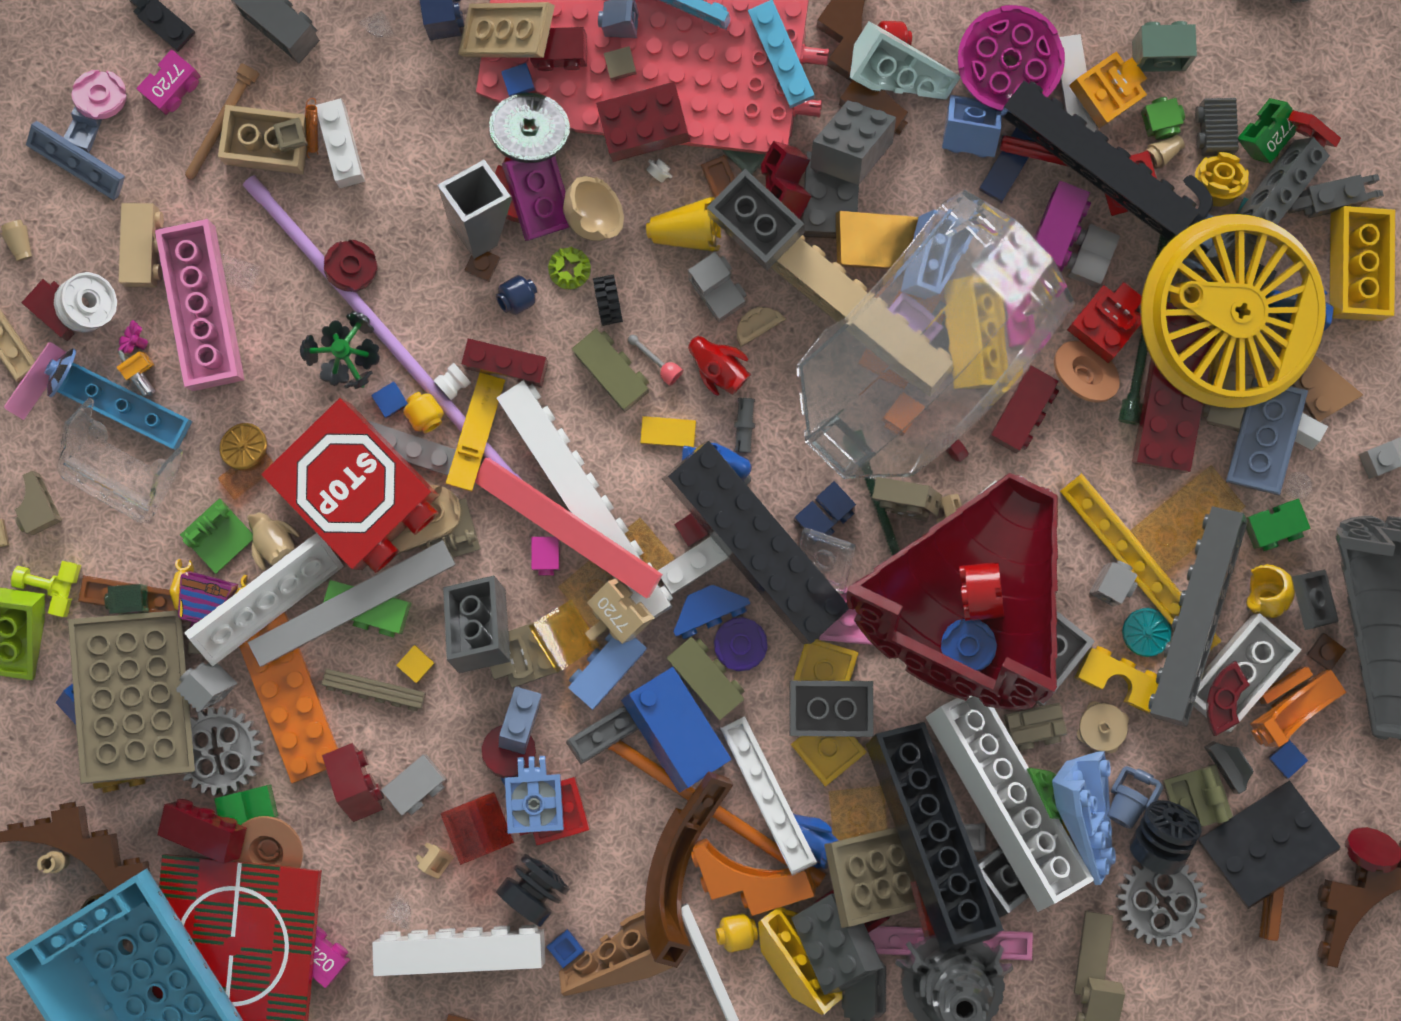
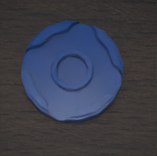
(970, 643)

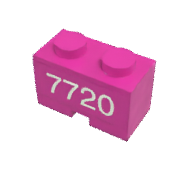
(169, 83)
(328, 959)

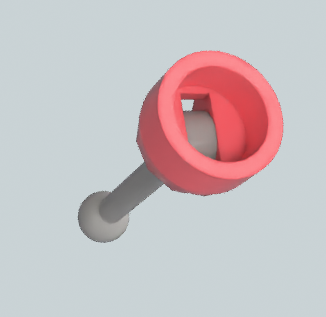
(669, 371)

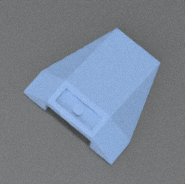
(1083, 804)

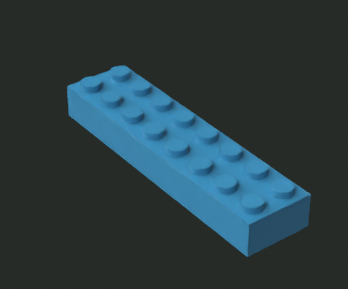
(125, 406)

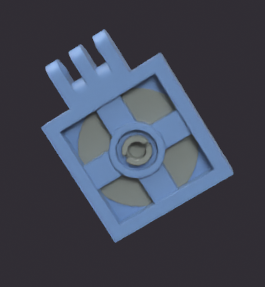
(533, 799)

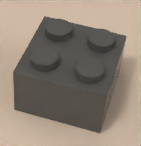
(1002, 882)

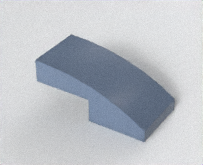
(82, 130)

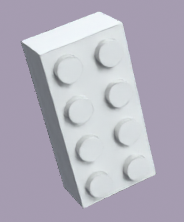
(1262, 656)

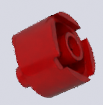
(981, 591)

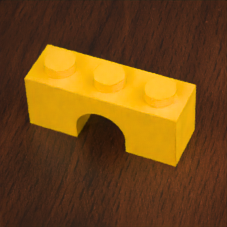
(1099, 667)

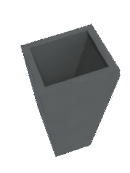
(476, 207)

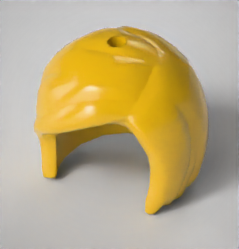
(1275, 586)

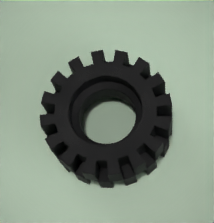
(607, 300)

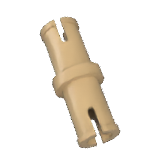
(53, 862)

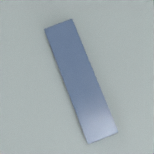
(75, 160)

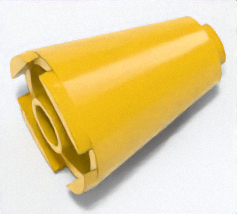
(685, 227)

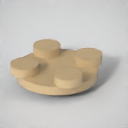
(1103, 727)

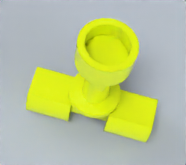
(57, 587)

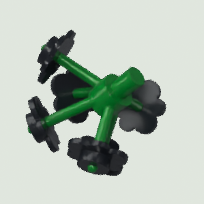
(339, 339)

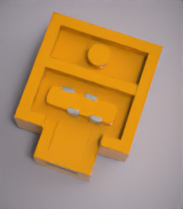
(1109, 88)

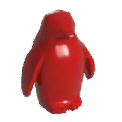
(719, 365)

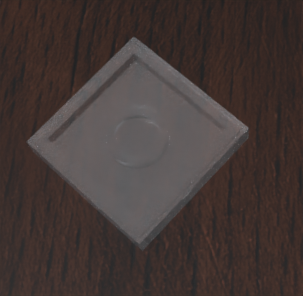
(830, 556)

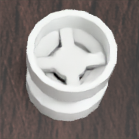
(452, 381)

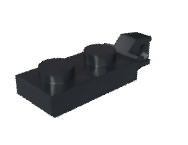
(163, 22)

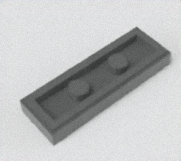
(602, 735)

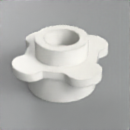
(659, 170)

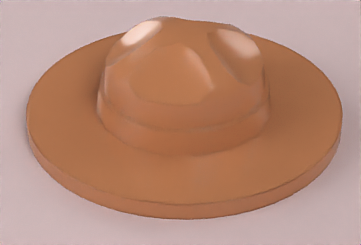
(1086, 372)
(271, 843)

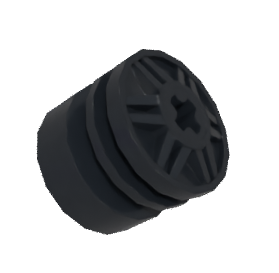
(1165, 837)
(533, 890)

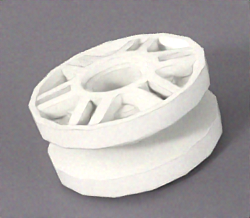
(70, 306)

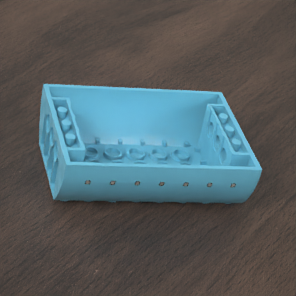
(88, 975)

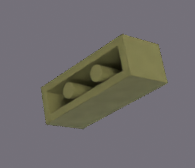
(611, 369)
(706, 677)

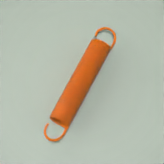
(311, 128)

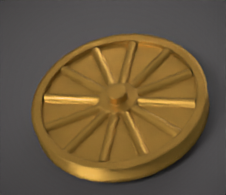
(243, 446)

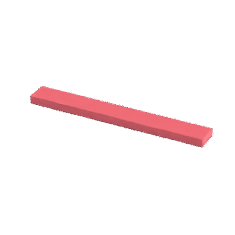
(568, 528)

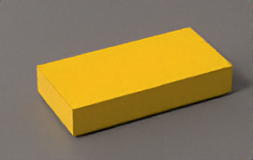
(668, 431)

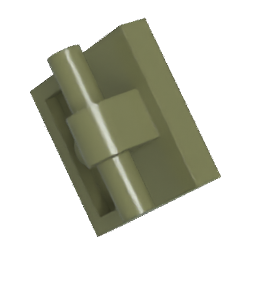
(1201, 794)

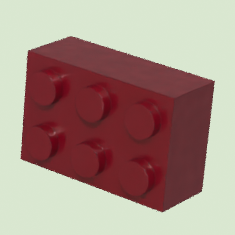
(643, 122)

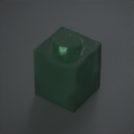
(127, 599)

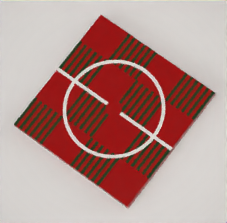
(251, 928)

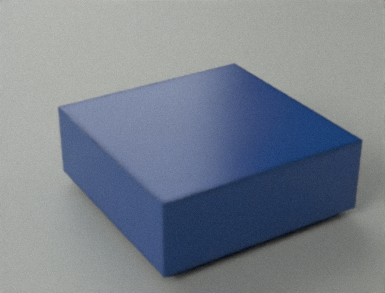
(518, 80)
(389, 399)
(1288, 759)
(565, 948)

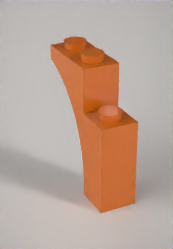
(1296, 708)
(761, 888)

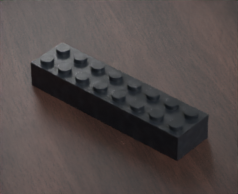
(1099, 161)
(756, 543)
(934, 837)

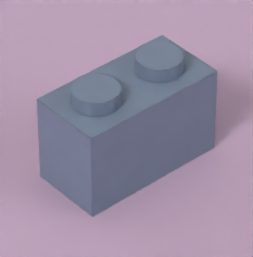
(519, 720)

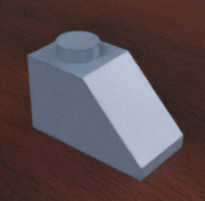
(619, 18)

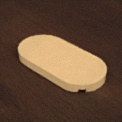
(446, 519)

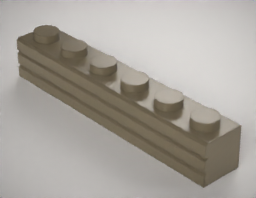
(372, 688)

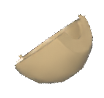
(593, 209)

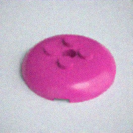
(1016, 33)

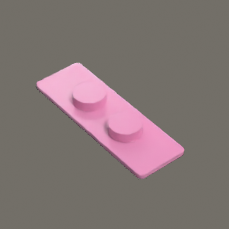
(33, 383)

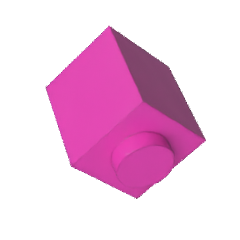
(545, 555)

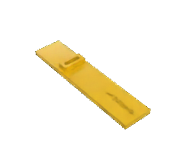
(475, 432)

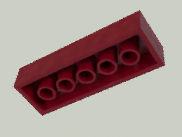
(1168, 416)

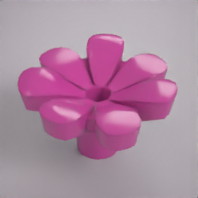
(132, 338)

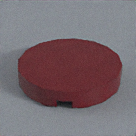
(350, 265)
(501, 761)
(1373, 849)

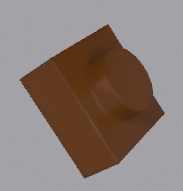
(483, 265)
(1326, 651)

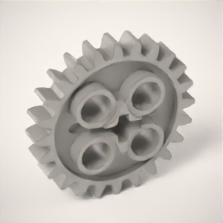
(243, 746)
(1143, 916)

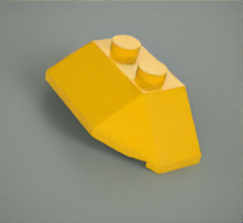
(789, 960)

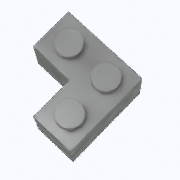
(715, 287)

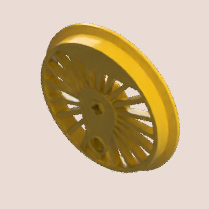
(1215, 305)

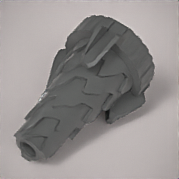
(939, 981)

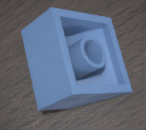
(971, 127)

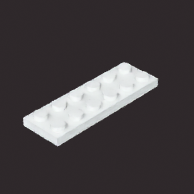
(264, 599)

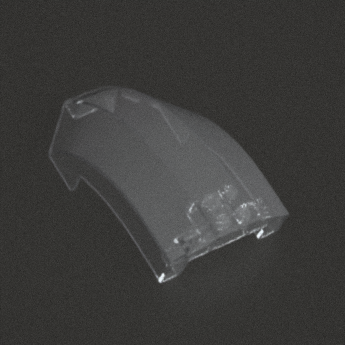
(931, 343)

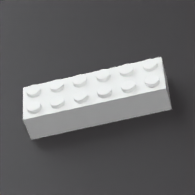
(458, 951)

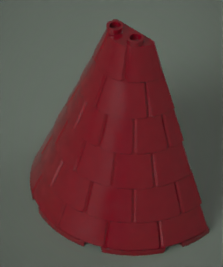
(918, 595)

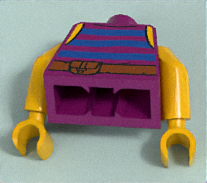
(199, 594)

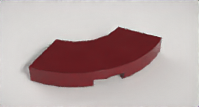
(1223, 698)

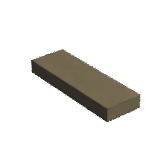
(1093, 948)

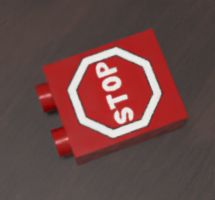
(352, 487)

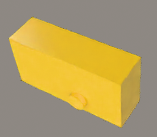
(1362, 263)

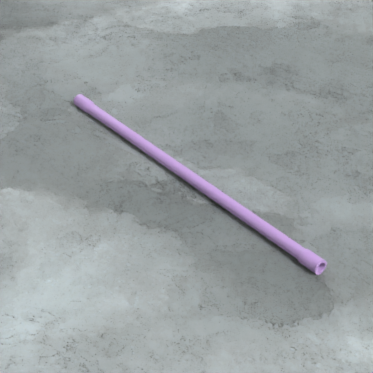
(263, 197)

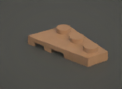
(1325, 388)

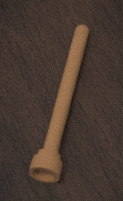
(245, 78)

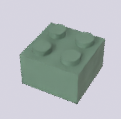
(1165, 46)

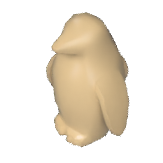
(270, 539)

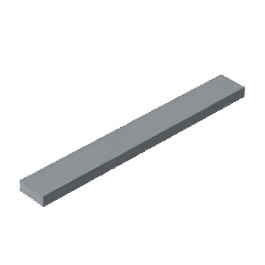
(351, 603)

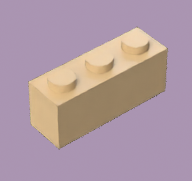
(139, 245)

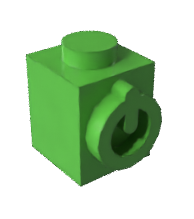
(1163, 118)

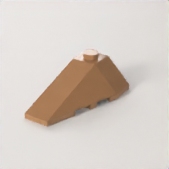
(615, 962)

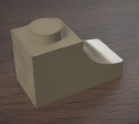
(37, 509)

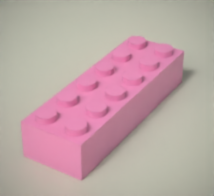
(199, 305)

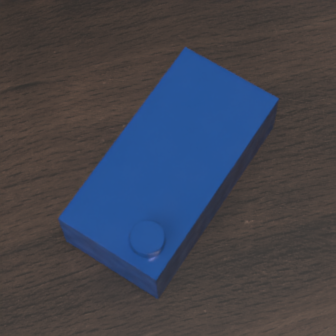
(676, 729)

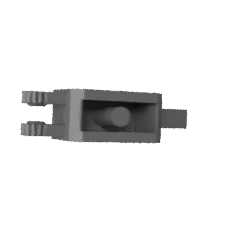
(1332, 195)
(867, 998)

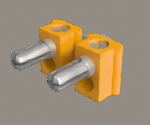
(134, 368)

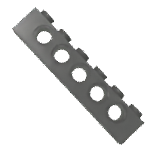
(1275, 194)

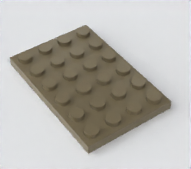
(127, 697)

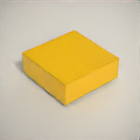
(415, 664)

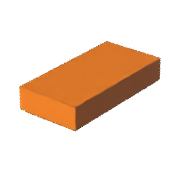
(1285, 684)

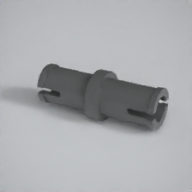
(744, 425)

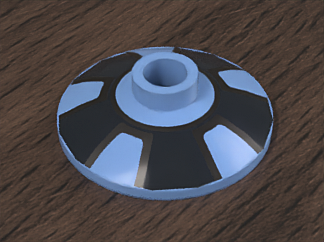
(58, 371)

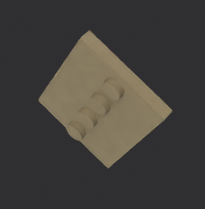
(870, 877)

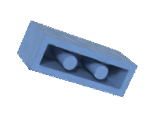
(605, 670)

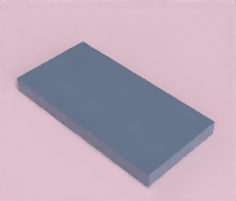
(1267, 441)

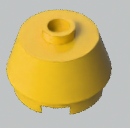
(1223, 178)

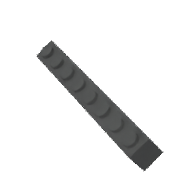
(1198, 616)

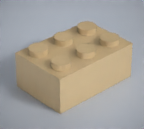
(251, 141)

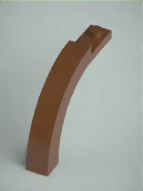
(668, 868)

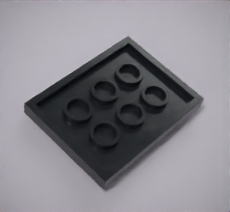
(1269, 844)

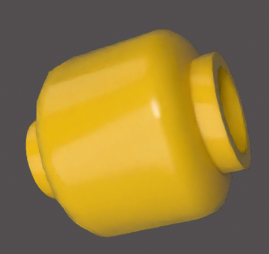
(423, 412)
(736, 932)

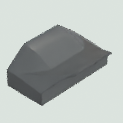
(1231, 765)

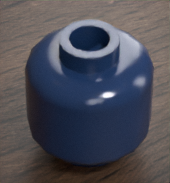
(516, 295)

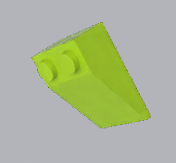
(20, 632)

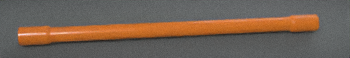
(721, 814)

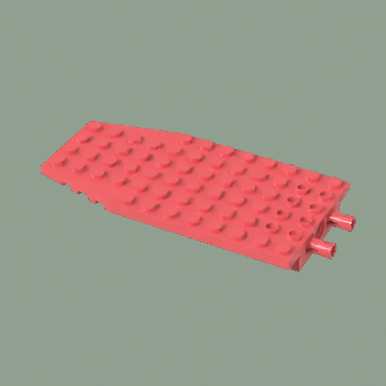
(719, 73)

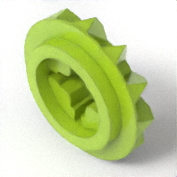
(564, 279)

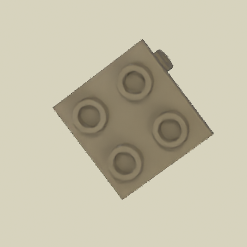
(463, 538)

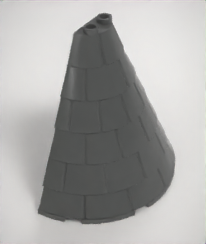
(1373, 584)

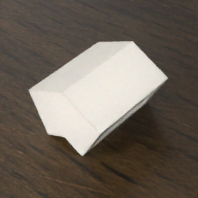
(1310, 432)

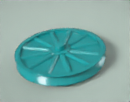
(1146, 632)

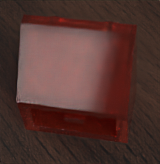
(477, 828)

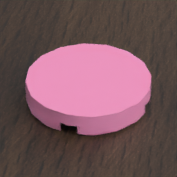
(99, 94)

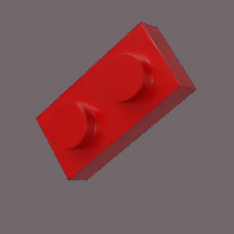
(1312, 127)

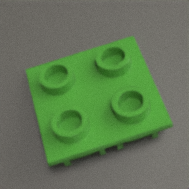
(217, 536)
(1043, 782)

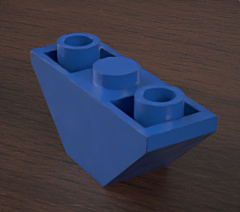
(707, 608)

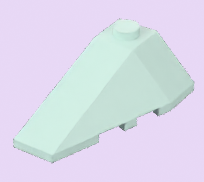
(893, 65)

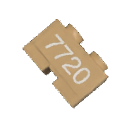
(619, 611)

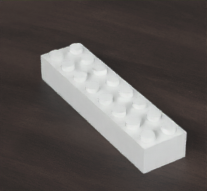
(1009, 800)

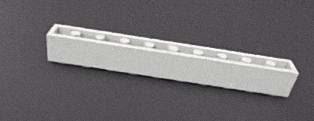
(569, 478)

